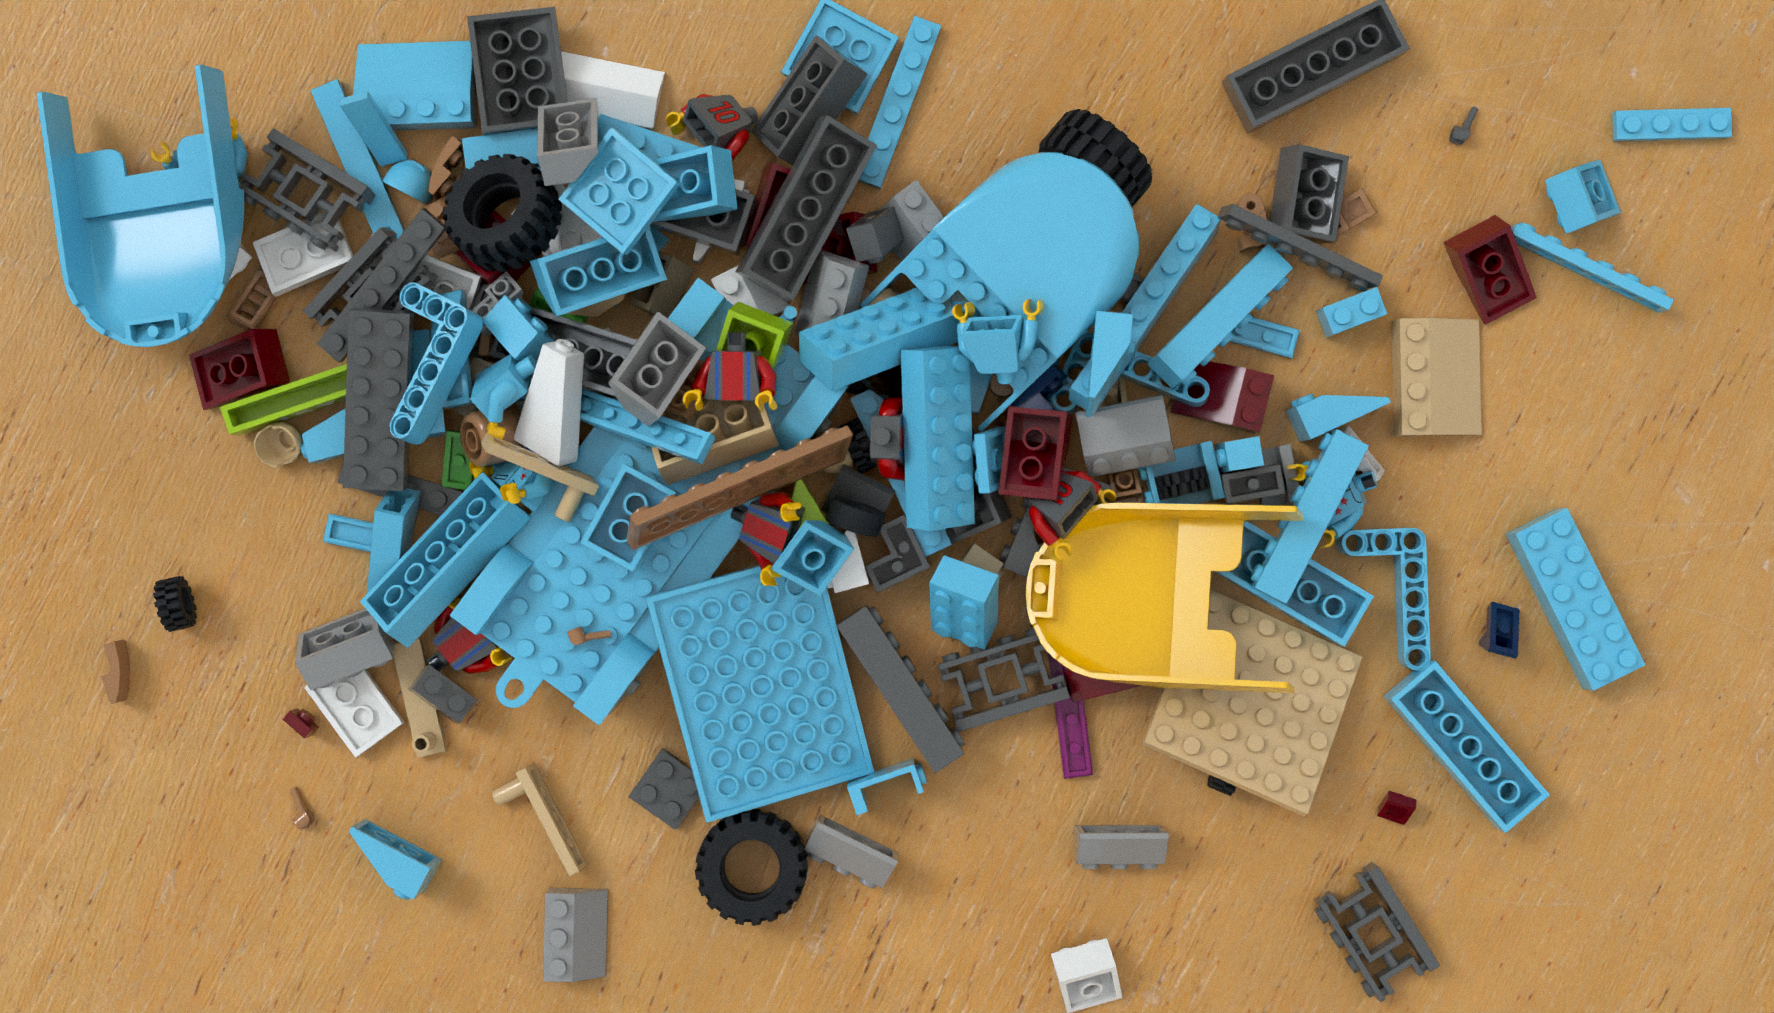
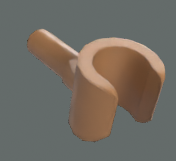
(578, 636)
(305, 816)

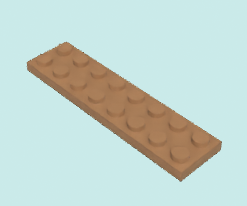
(738, 487)

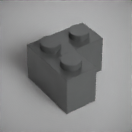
(904, 558)

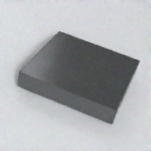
(859, 488)

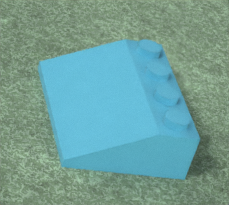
(420, 83)

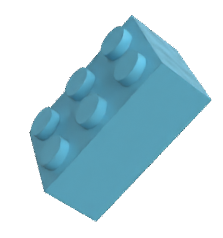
(610, 524)
(964, 602)

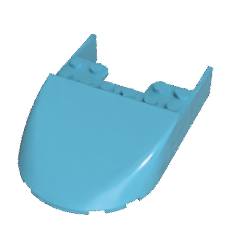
(1036, 233)
(150, 247)

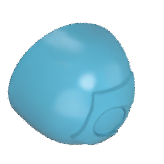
(410, 179)

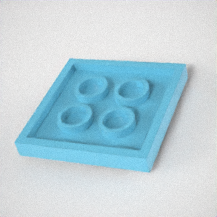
(854, 37)
(620, 191)

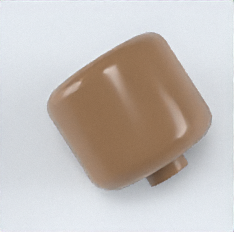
(473, 431)

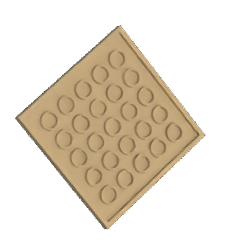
(1261, 739)

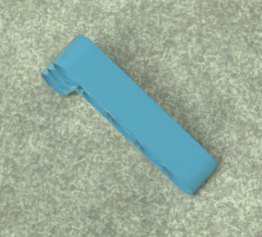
(436, 360)
(1151, 380)
(1403, 585)

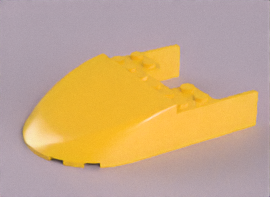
(1139, 594)

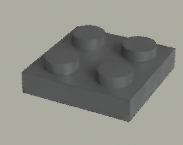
(666, 789)

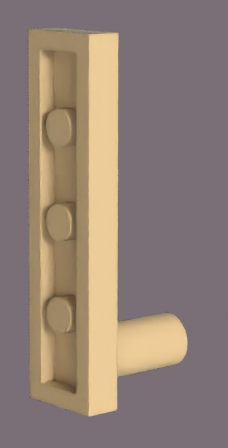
(577, 482)
(422, 718)
(531, 783)

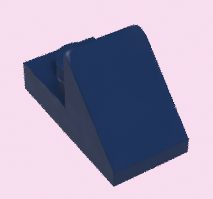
(1036, 393)
(1501, 630)

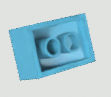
(705, 184)
(1111, 343)
(1317, 415)
(396, 860)

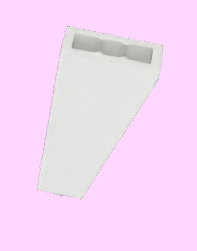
(553, 404)

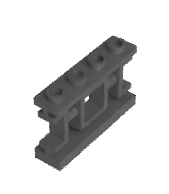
(317, 172)
(353, 276)
(1010, 700)
(1394, 920)

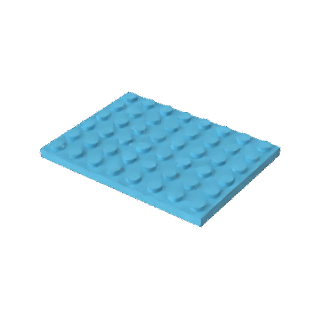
(758, 690)

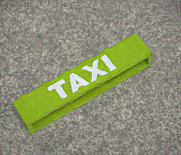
(286, 401)

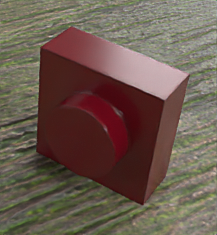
(301, 722)
(1396, 807)

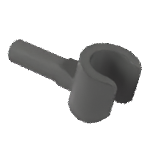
(1460, 134)

